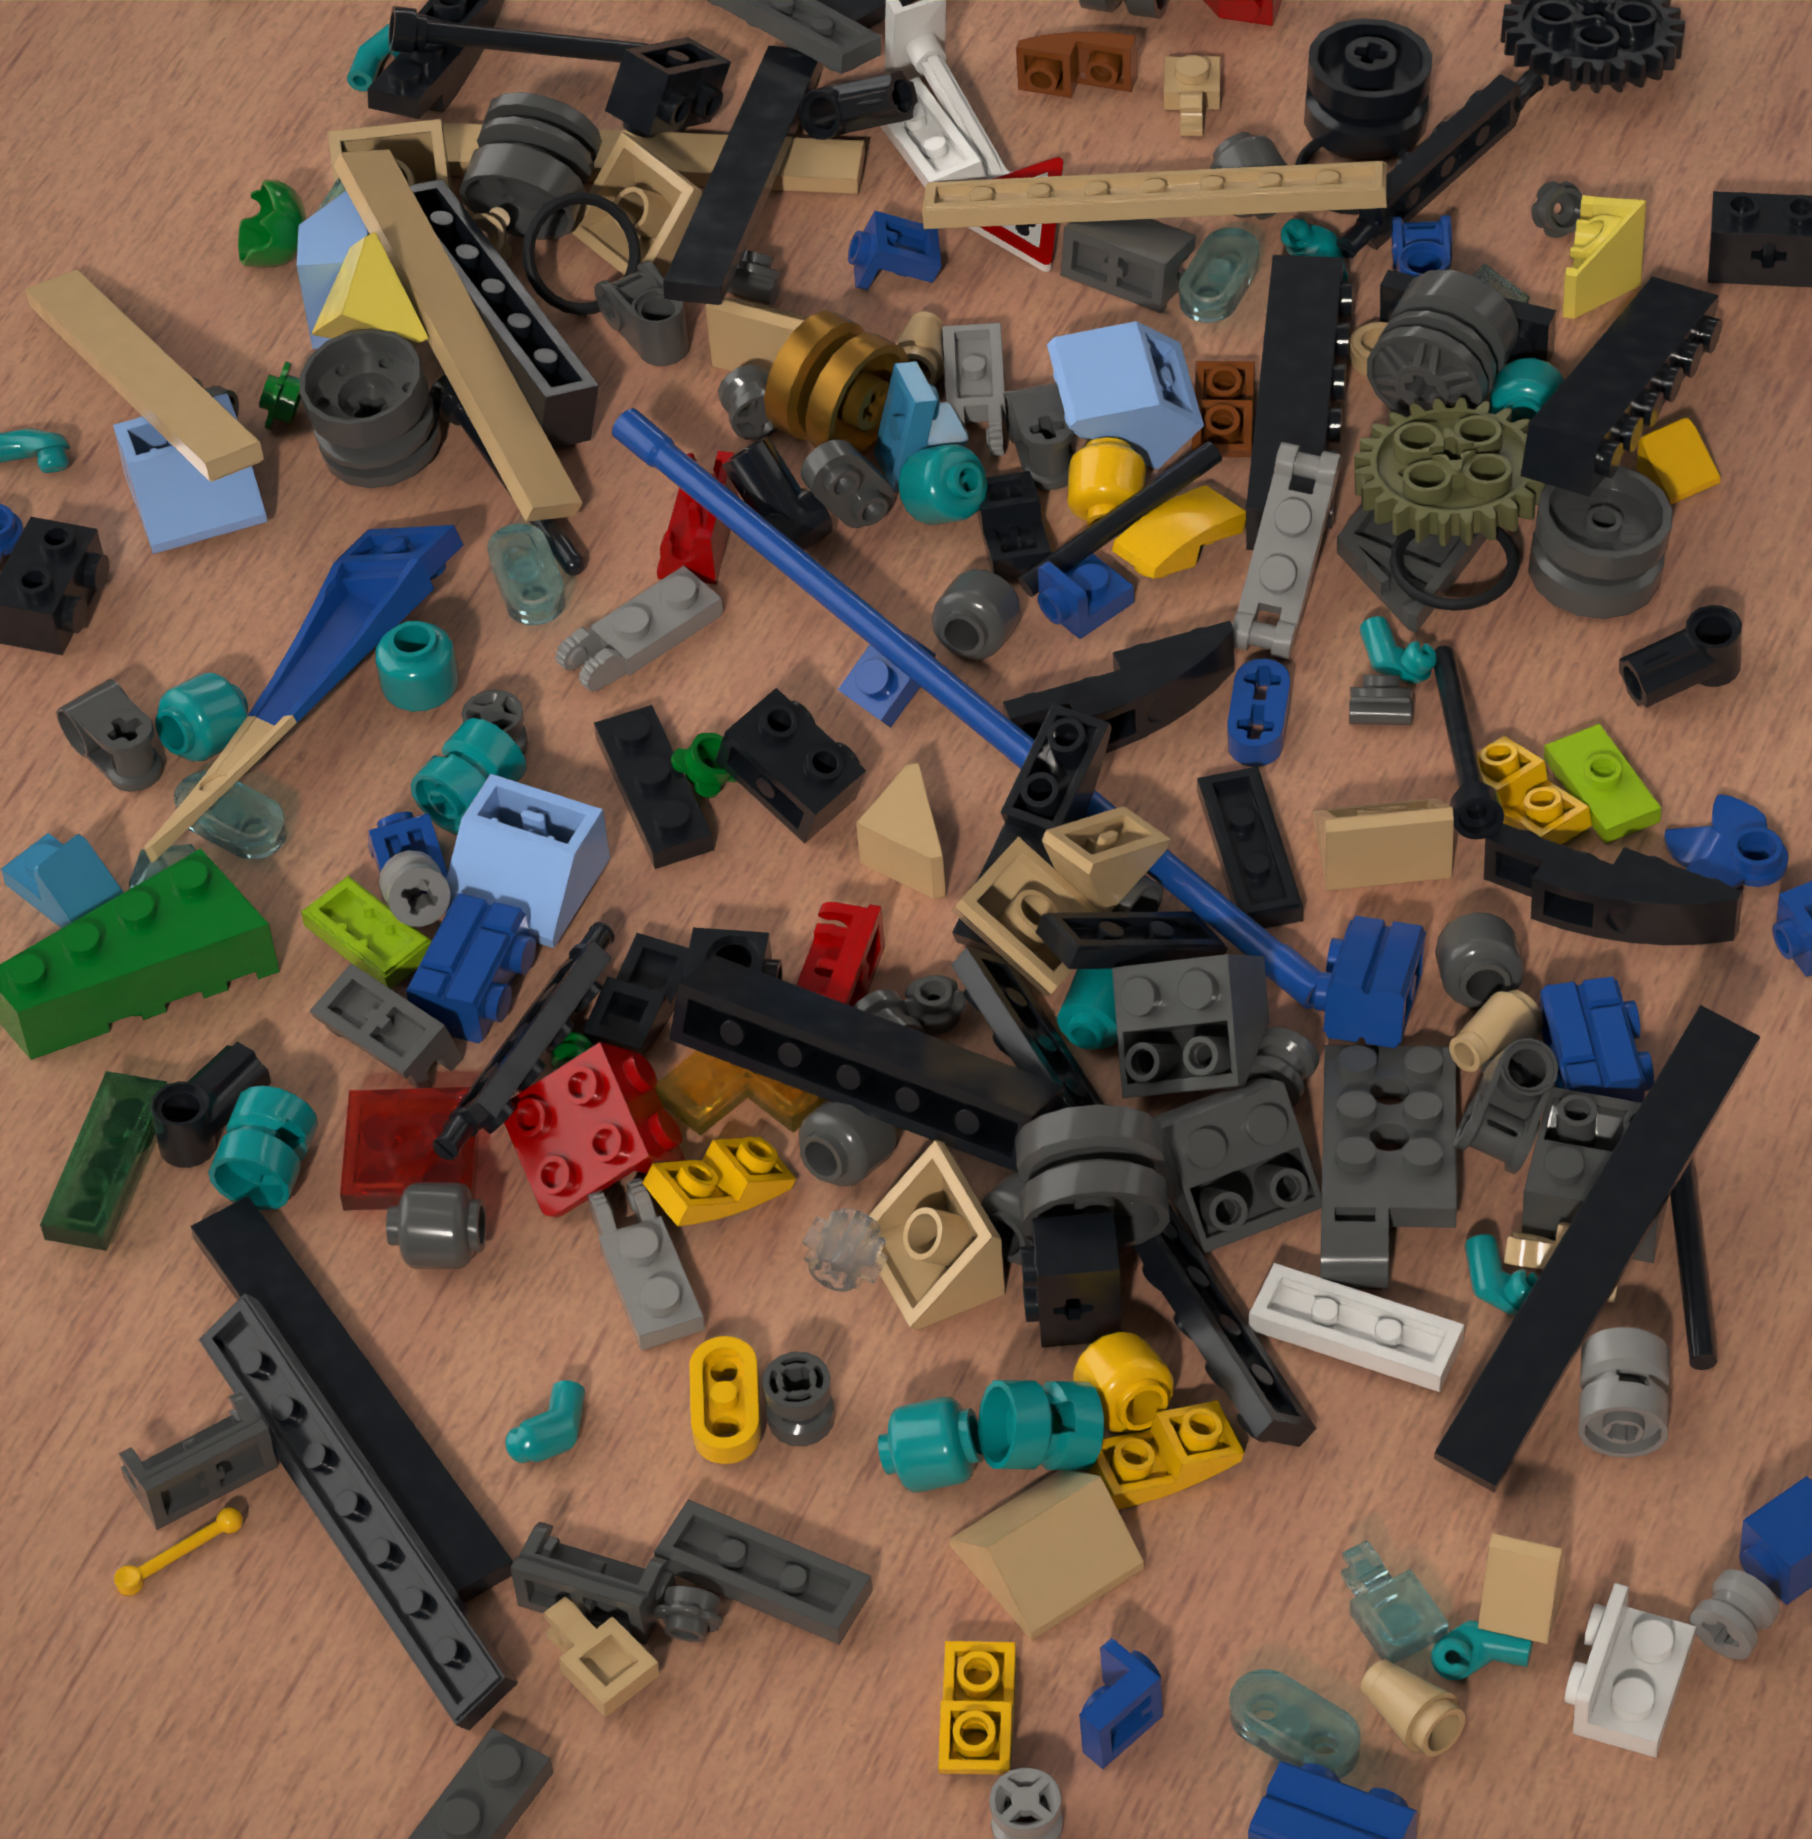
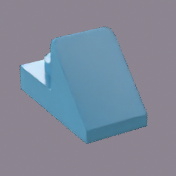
(913, 421)
(61, 878)

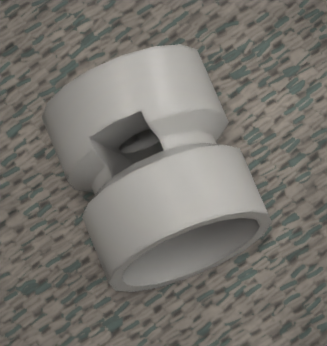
(1624, 1392)

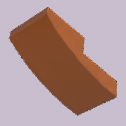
(1062, 60)
(1226, 406)

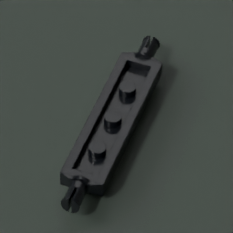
(1443, 158)
(539, 1030)

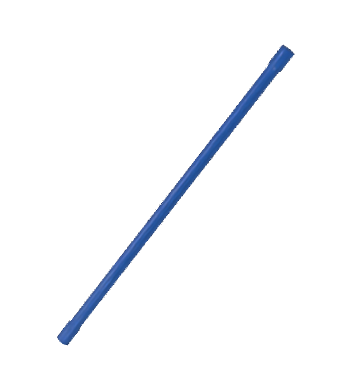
(658, 450)

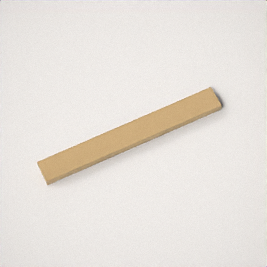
(807, 166)
(1155, 195)
(459, 337)
(145, 376)

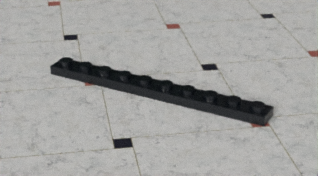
(1171, 1258)

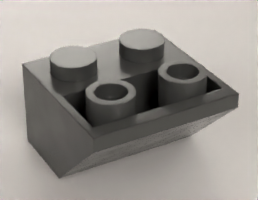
(1189, 1023)
(1569, 1154)
(1237, 1163)

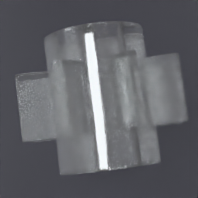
(844, 1249)

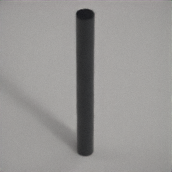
(1126, 514)
(1693, 1272)

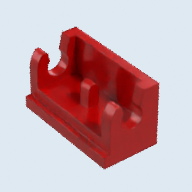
(694, 534)
(844, 958)

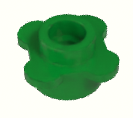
(281, 397)
(700, 764)

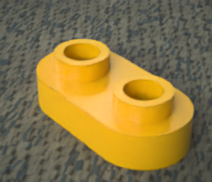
(724, 1404)

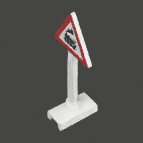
(918, 49)

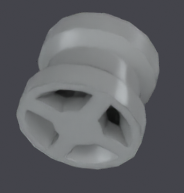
(407, 875)
(1735, 1614)
(1026, 1794)

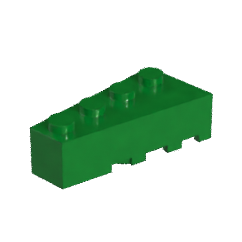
(134, 955)

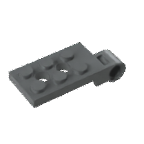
(1377, 1188)

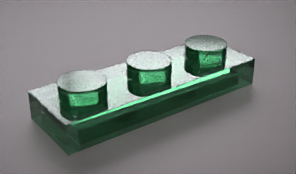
(103, 1163)

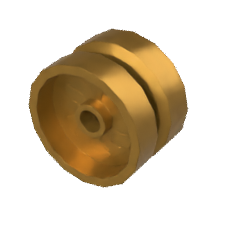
(831, 382)

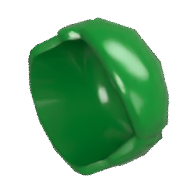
(272, 233)

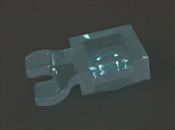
(1390, 1611)

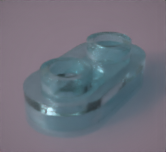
(1219, 275)
(526, 574)
(240, 820)
(1300, 1722)

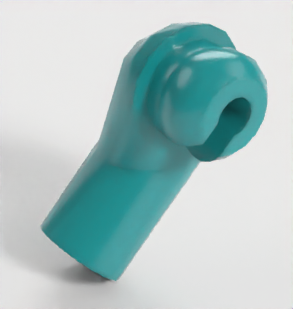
(369, 59)
(1310, 240)
(30, 442)
(1387, 658)
(1489, 1279)
(549, 1431)
(1472, 1648)

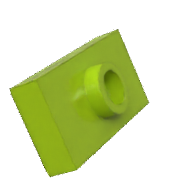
(1602, 778)
(366, 932)

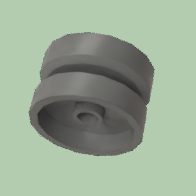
(1601, 550)
(1094, 1164)

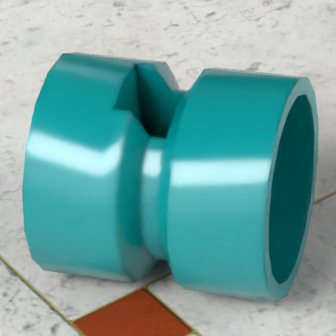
(470, 755)
(263, 1147)
(1040, 1425)

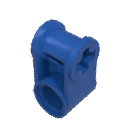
(1421, 245)

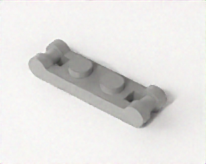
(1286, 550)

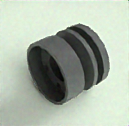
(527, 158)
(1442, 343)
(370, 408)

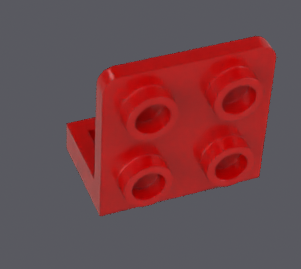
(591, 1127)

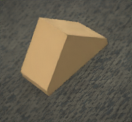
(901, 836)
(1105, 854)
(1522, 1588)

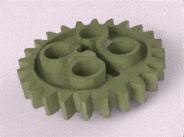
(1447, 472)

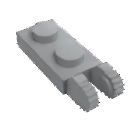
(976, 378)
(640, 630)
(646, 1270)

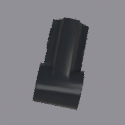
(857, 105)
(775, 494)
(1699, 654)
(196, 1110)

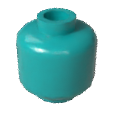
(1524, 387)
(942, 484)
(417, 666)
(200, 716)
(931, 1444)

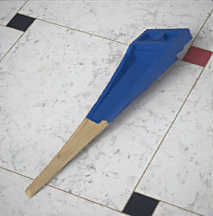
(358, 603)

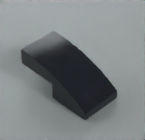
(1012, 525)
(642, 996)

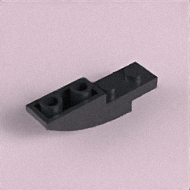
(433, 74)
(1145, 692)
(1049, 790)
(1626, 901)

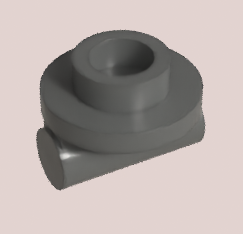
(756, 278)
(1380, 702)

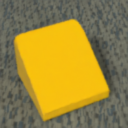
(1677, 460)

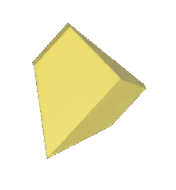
(1604, 253)
(369, 297)

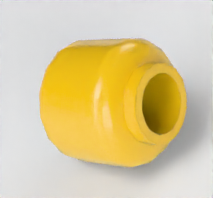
(1103, 477)
(1128, 1380)

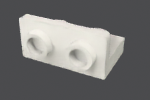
(1630, 1675)

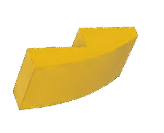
(1172, 533)
(1528, 796)
(727, 1181)
(1176, 1453)
(977, 1708)

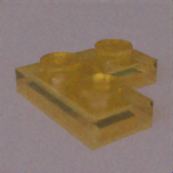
(708, 1089)

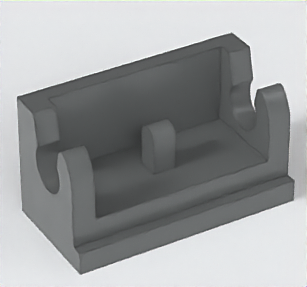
(1127, 258)
(386, 1026)
(201, 1465)
(591, 1581)

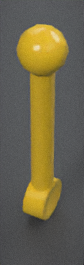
(130, 1579)

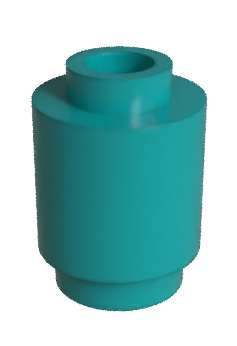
(1089, 1010)

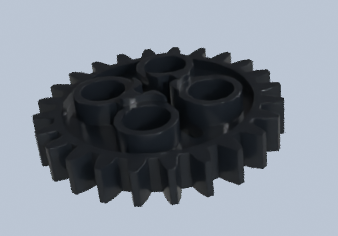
(1593, 40)

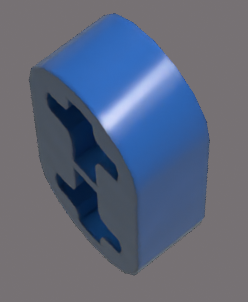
(1247, 711)

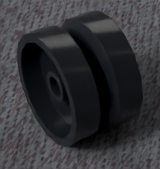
(1367, 88)

